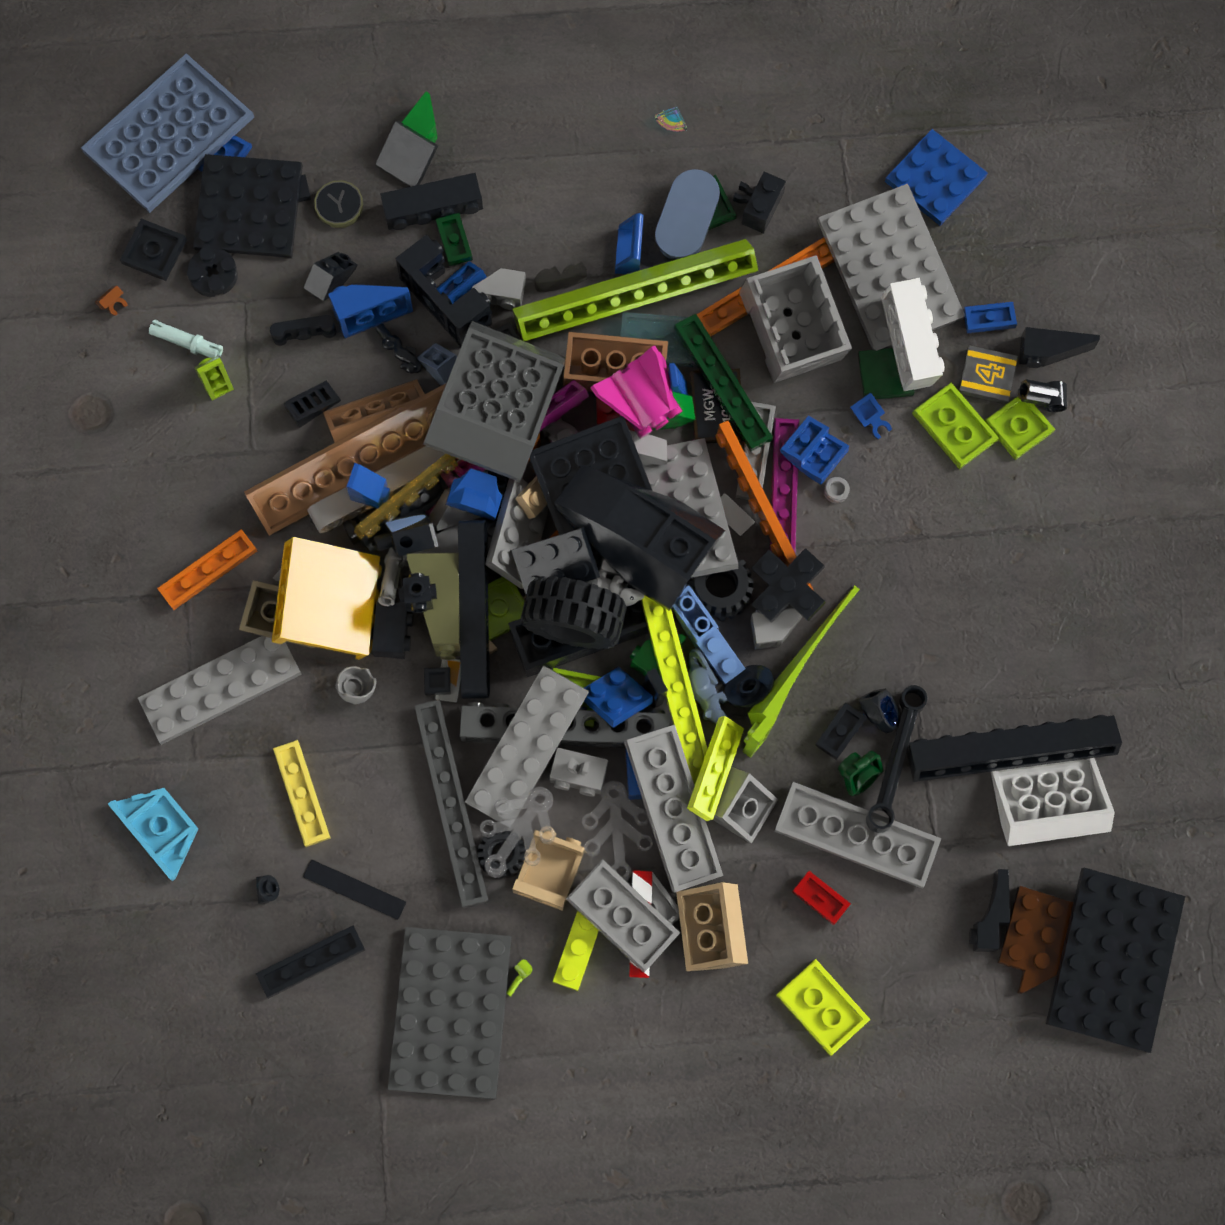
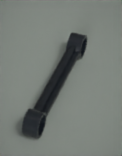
(896, 758)

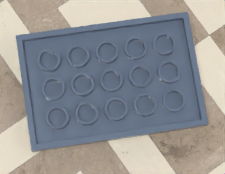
(167, 132)

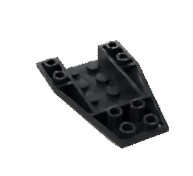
(639, 532)

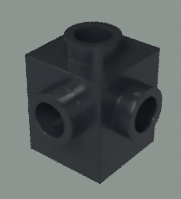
(420, 601)

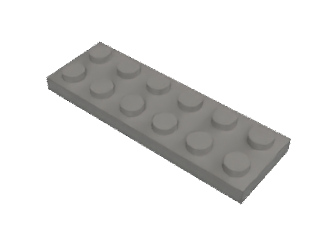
(218, 687)
(527, 743)
(666, 792)
(843, 831)

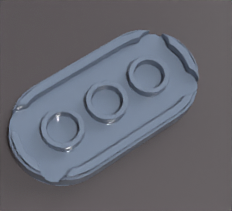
(687, 214)

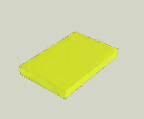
(823, 1007)

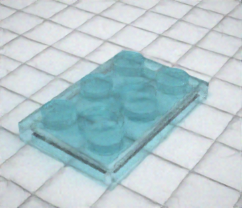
(658, 328)

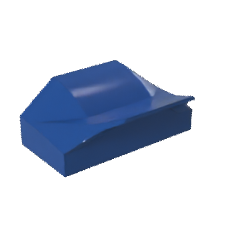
(475, 494)

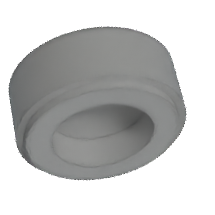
(836, 490)

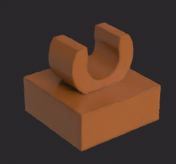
(109, 298)

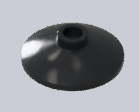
(749, 686)

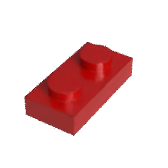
(821, 897)

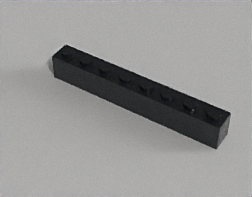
(1014, 748)

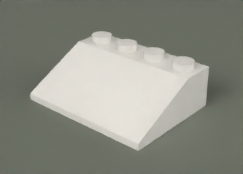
(1052, 801)

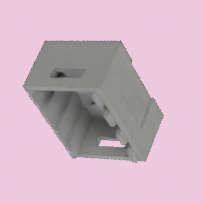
(814, 315)

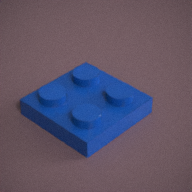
(617, 697)

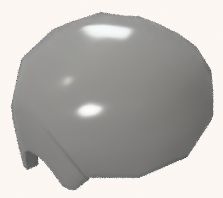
(355, 684)

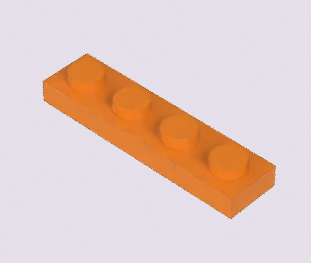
(207, 569)

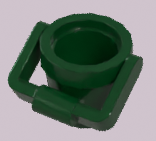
(859, 772)

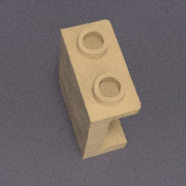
(554, 874)

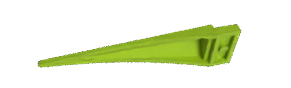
(766, 712)

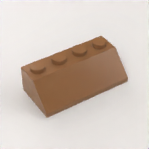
(597, 357)
(362, 412)

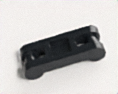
(303, 329)

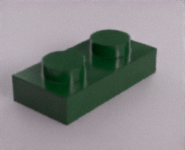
(454, 239)

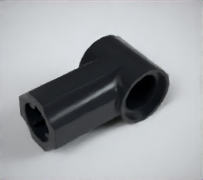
(1051, 394)

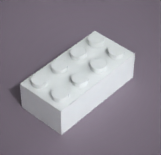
(912, 334)

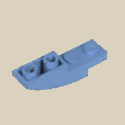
(705, 636)

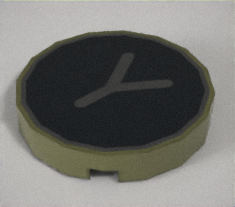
(338, 204)

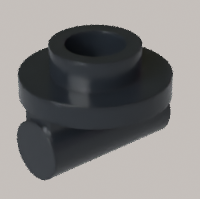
(267, 889)

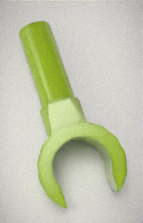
(524, 969)

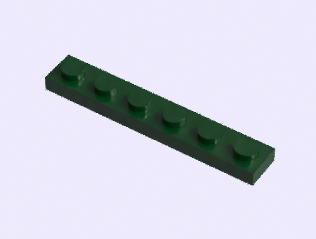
(723, 382)

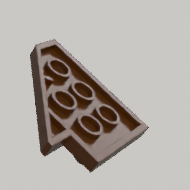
(1035, 936)

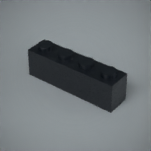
(431, 201)

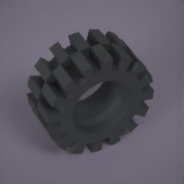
(513, 865)

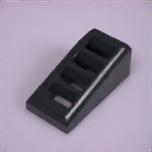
(308, 415)

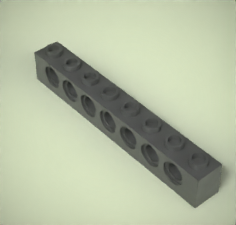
(473, 731)

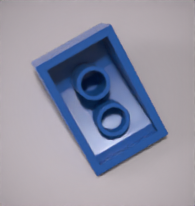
(367, 306)

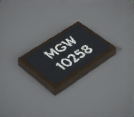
(708, 409)

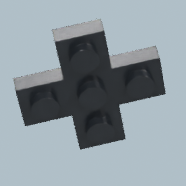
(788, 585)

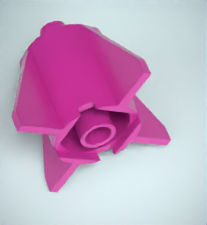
(641, 393)

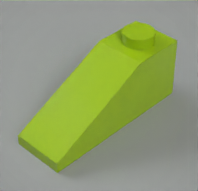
(214, 377)

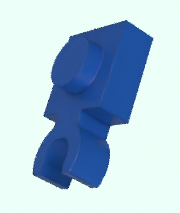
(869, 412)

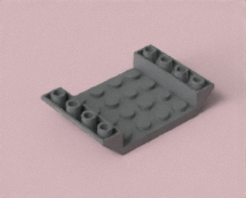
(495, 401)

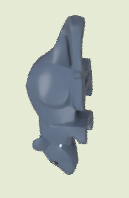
(703, 687)

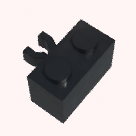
(761, 201)

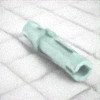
(195, 344)

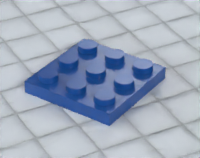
(937, 176)

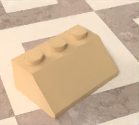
(712, 927)

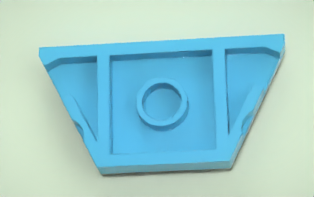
(159, 827)

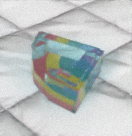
(671, 120)

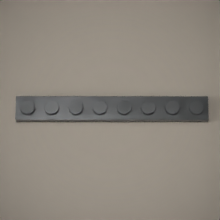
(451, 804)

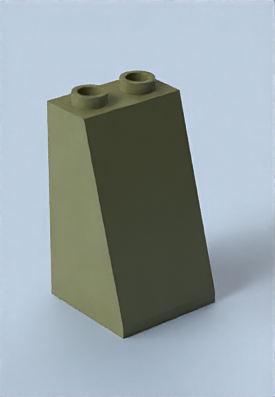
(444, 618)

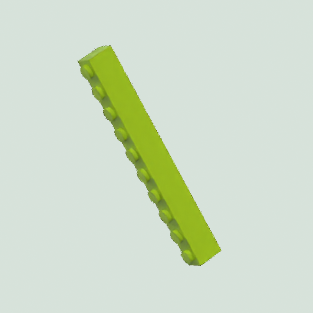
(635, 289)

